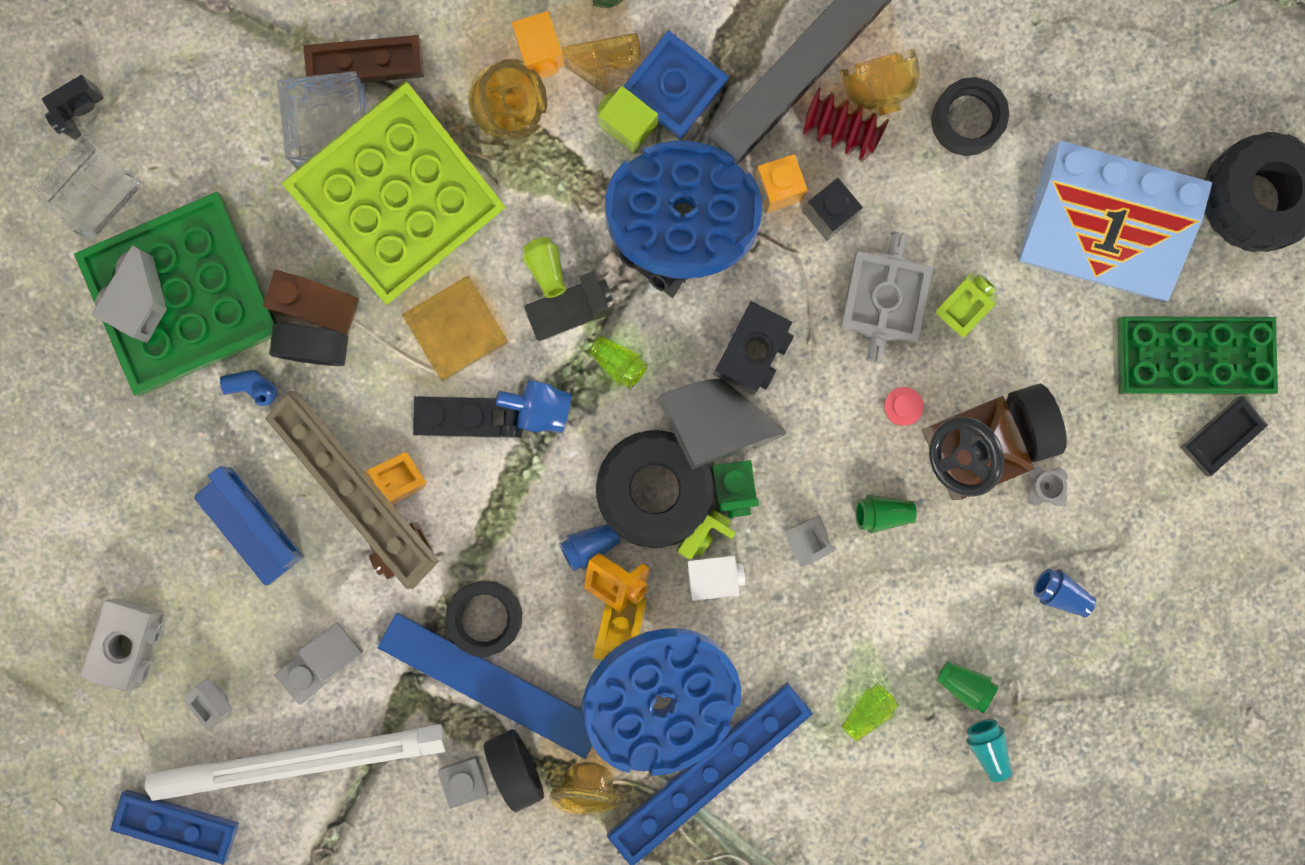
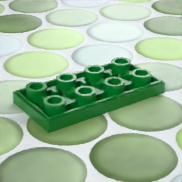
(1197, 355)

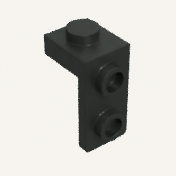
(571, 309)

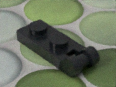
(462, 418)

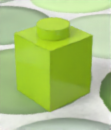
(626, 118)

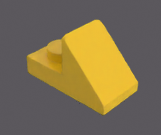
(618, 627)

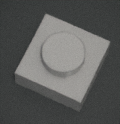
(809, 541)
(208, 703)
(463, 782)

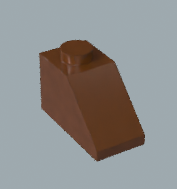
(310, 302)

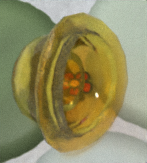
(585, 790)

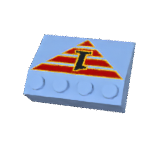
(1113, 220)

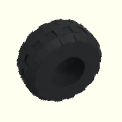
(1231, 201)
(623, 514)

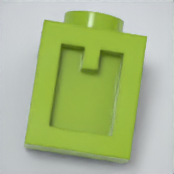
(968, 303)
(700, 539)

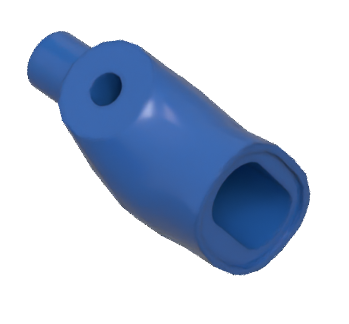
(539, 407)

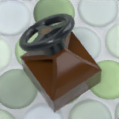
(977, 449)

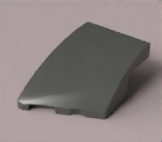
(716, 421)

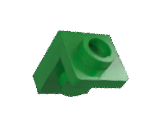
(735, 488)

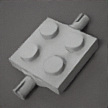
(886, 297)

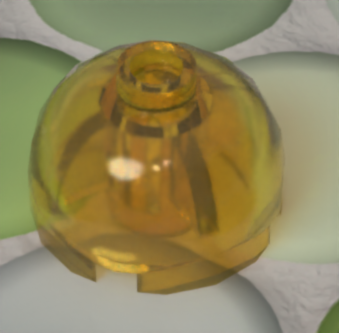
(883, 81)
(507, 100)

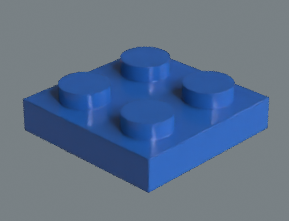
(676, 83)

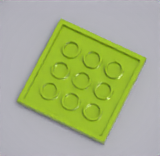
(394, 193)

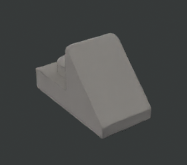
(318, 663)

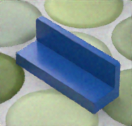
(247, 525)

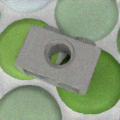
(105, 659)

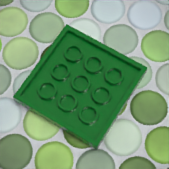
(207, 291)

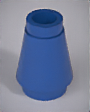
(586, 544)
(1063, 593)

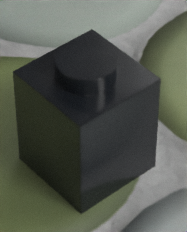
(832, 209)

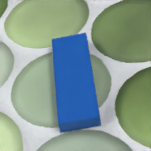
(174, 826)

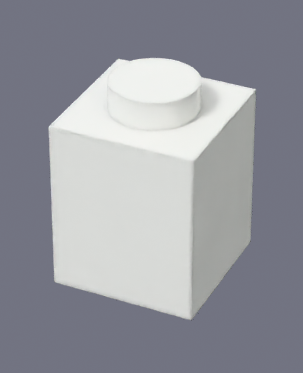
(715, 577)

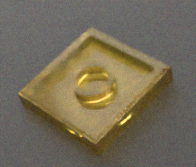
(455, 328)

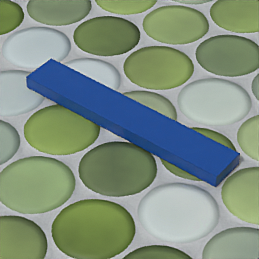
(486, 683)
(707, 778)

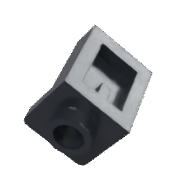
(71, 100)

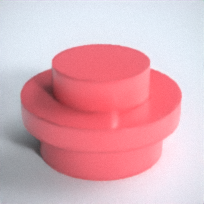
(903, 406)

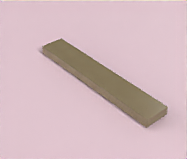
(352, 490)

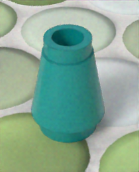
(990, 748)

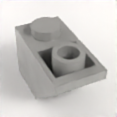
(133, 297)

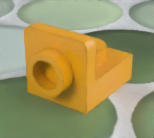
(397, 478)
(614, 584)

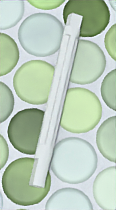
(295, 762)

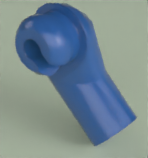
(251, 382)

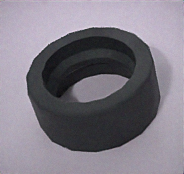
(986, 92)
(308, 344)
(1038, 421)
(455, 627)
(513, 770)

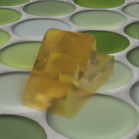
(591, 58)

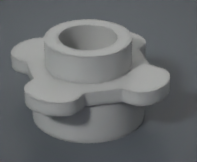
(1057, 480)

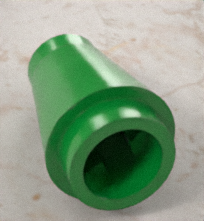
(884, 513)
(968, 686)

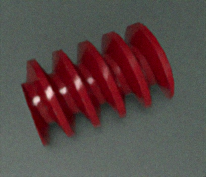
(843, 125)

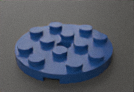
(657, 236)
(667, 664)

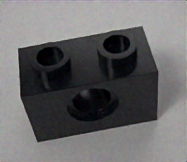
(761, 326)

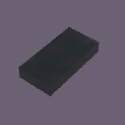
(1224, 436)

